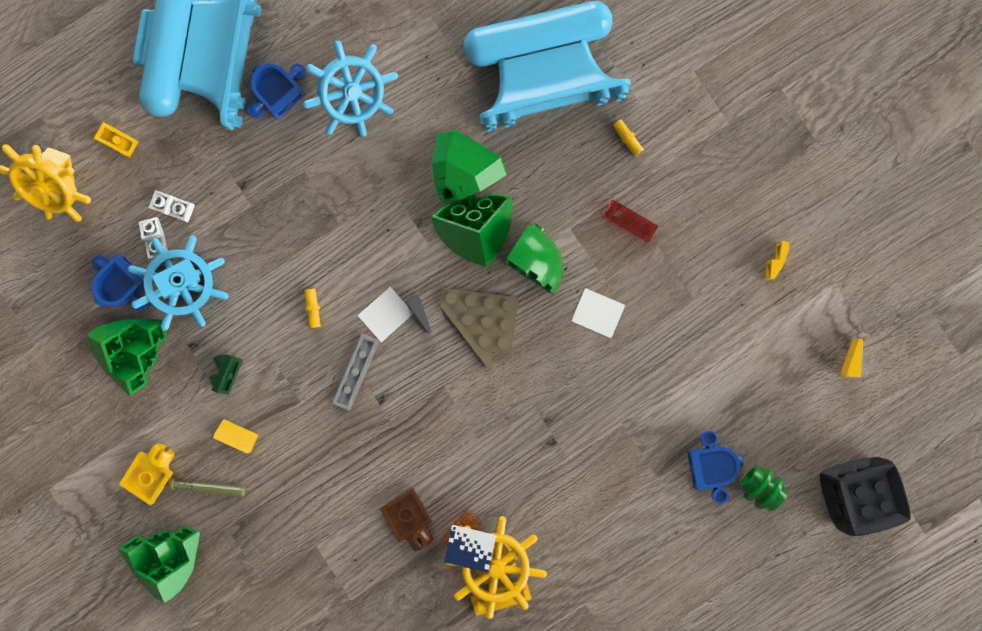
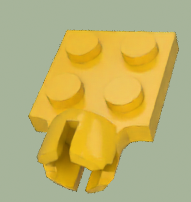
(149, 473)

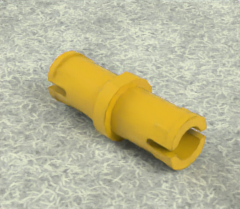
(628, 137)
(312, 308)

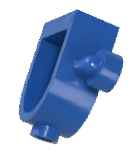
(275, 89)
(115, 284)
(713, 467)

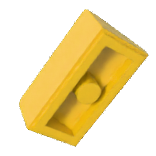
(236, 436)

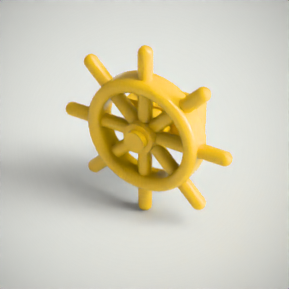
(51, 178)
(502, 562)

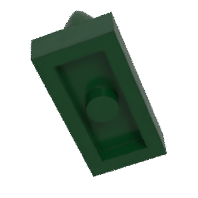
(224, 379)

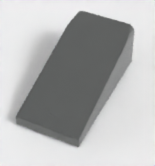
(417, 308)

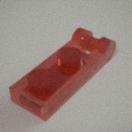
(630, 221)

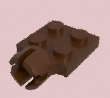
(409, 519)

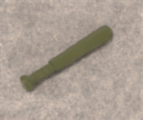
(210, 488)

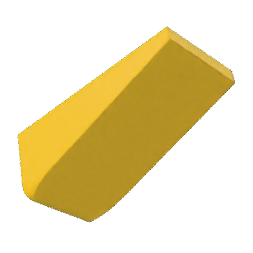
(116, 139)
(853, 360)

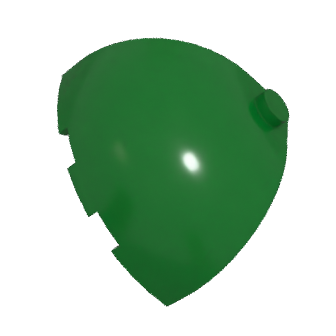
(475, 226)
(537, 258)

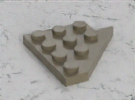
(483, 320)

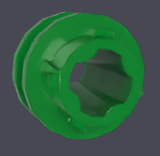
(767, 491)

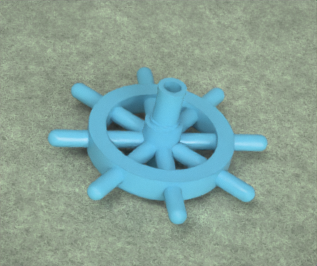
(350, 89)

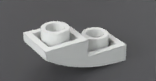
(171, 206)
(149, 230)

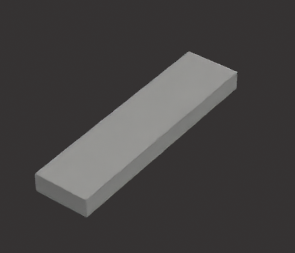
(355, 372)

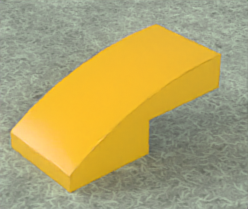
(774, 266)

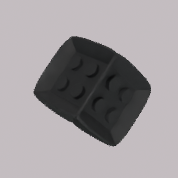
(865, 496)

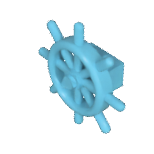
(178, 281)

